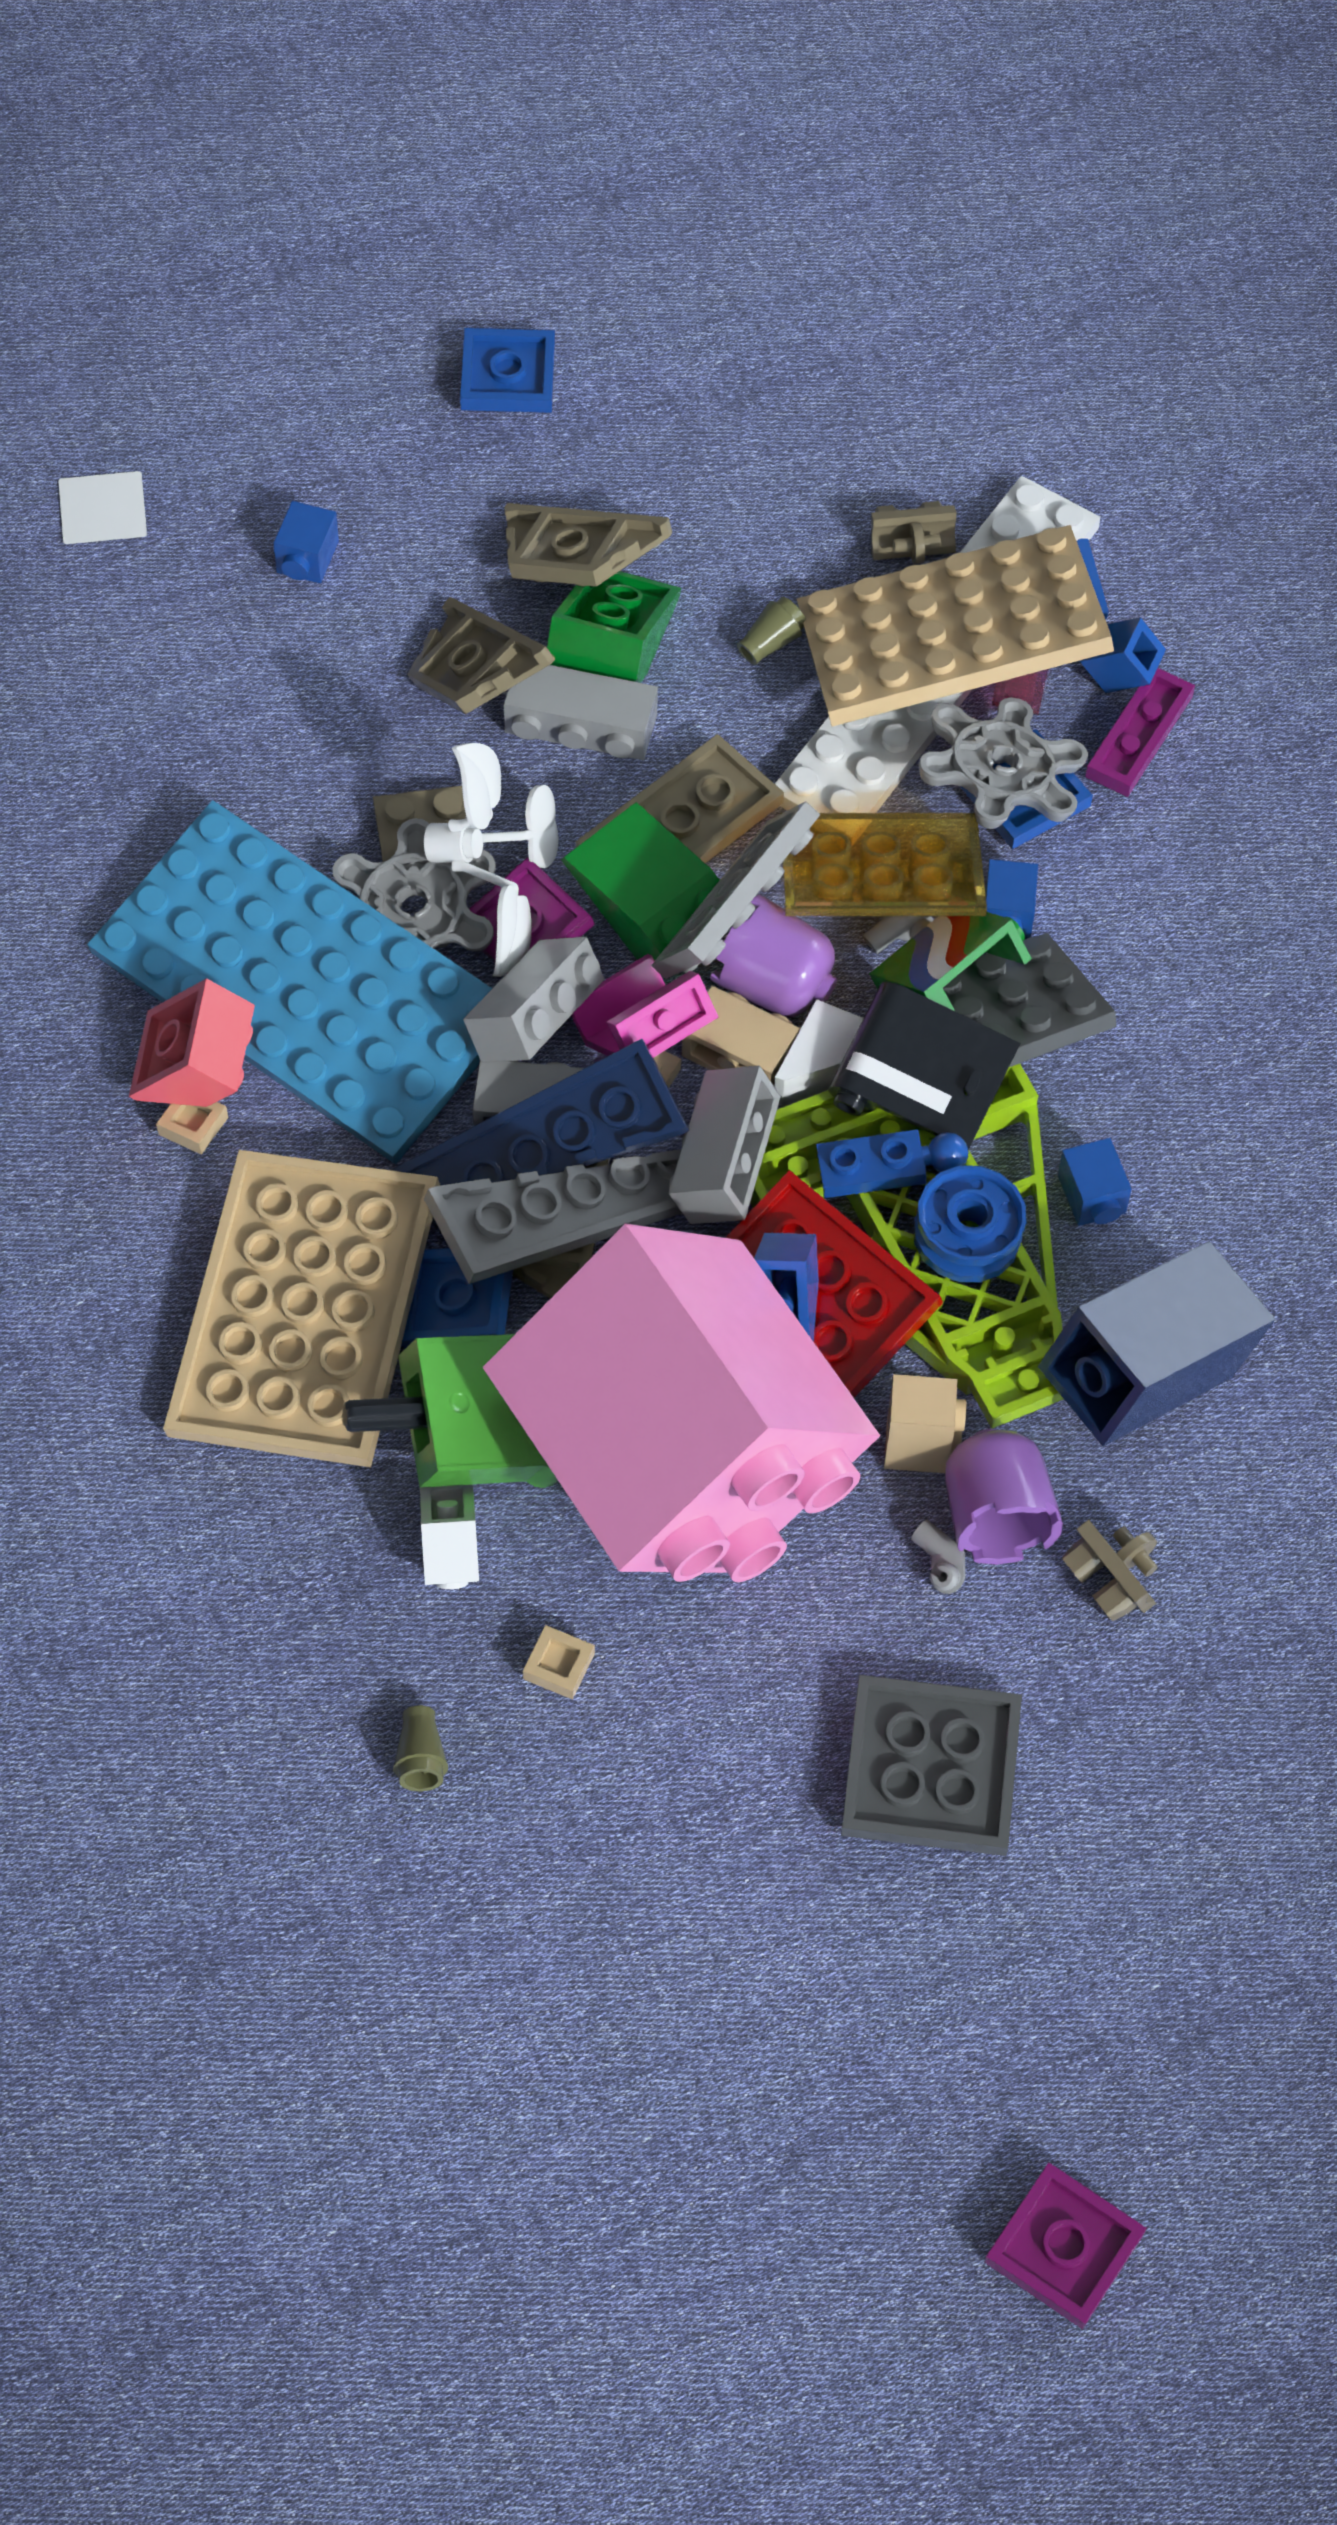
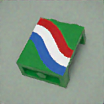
(949, 948)

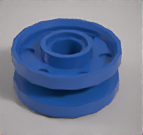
(973, 1196)

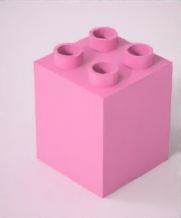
(682, 1405)

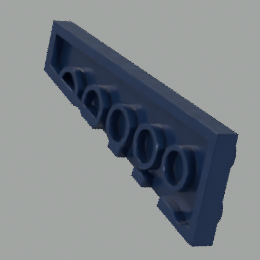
(575, 1122)

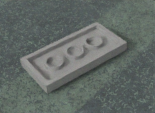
(731, 898)

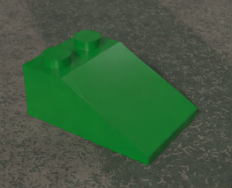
(612, 626)
(641, 879)

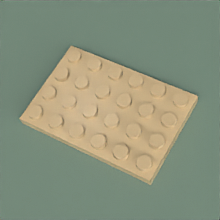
(953, 625)
(301, 1306)

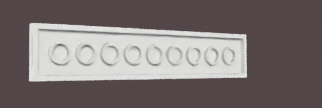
(864, 760)

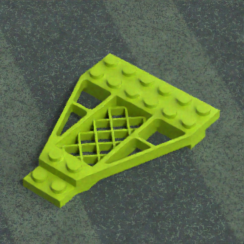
(988, 1356)

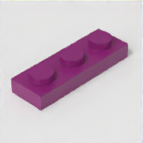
(1139, 732)

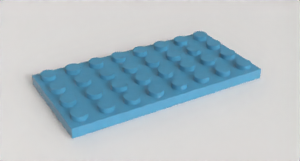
(341, 994)

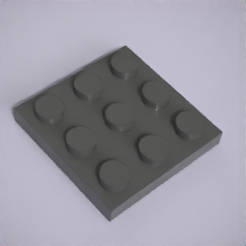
(1034, 1003)
(932, 1765)

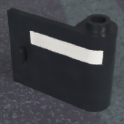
(918, 1060)

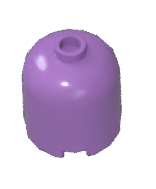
(777, 961)
(1000, 1497)

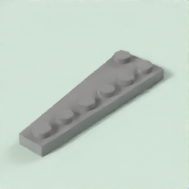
(545, 1215)

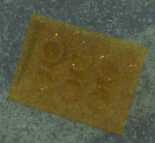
(887, 867)

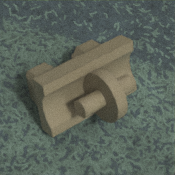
(913, 531)
(1094, 1552)

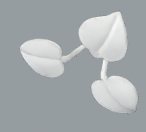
(462, 841)

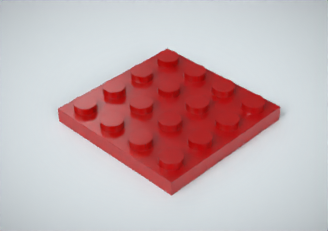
(864, 1294)

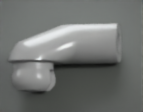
(894, 928)
(946, 1560)

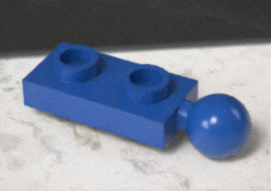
(885, 1161)

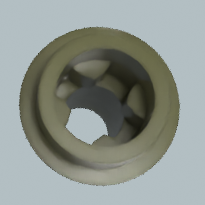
(772, 630)
(420, 1753)

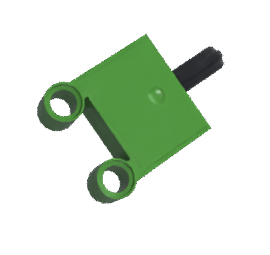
(454, 1416)

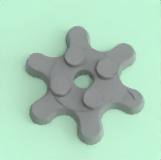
(1000, 740)
(410, 874)

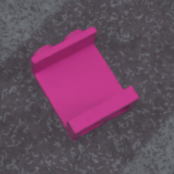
(640, 1006)

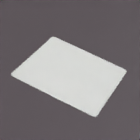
(102, 507)

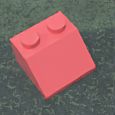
(193, 1047)

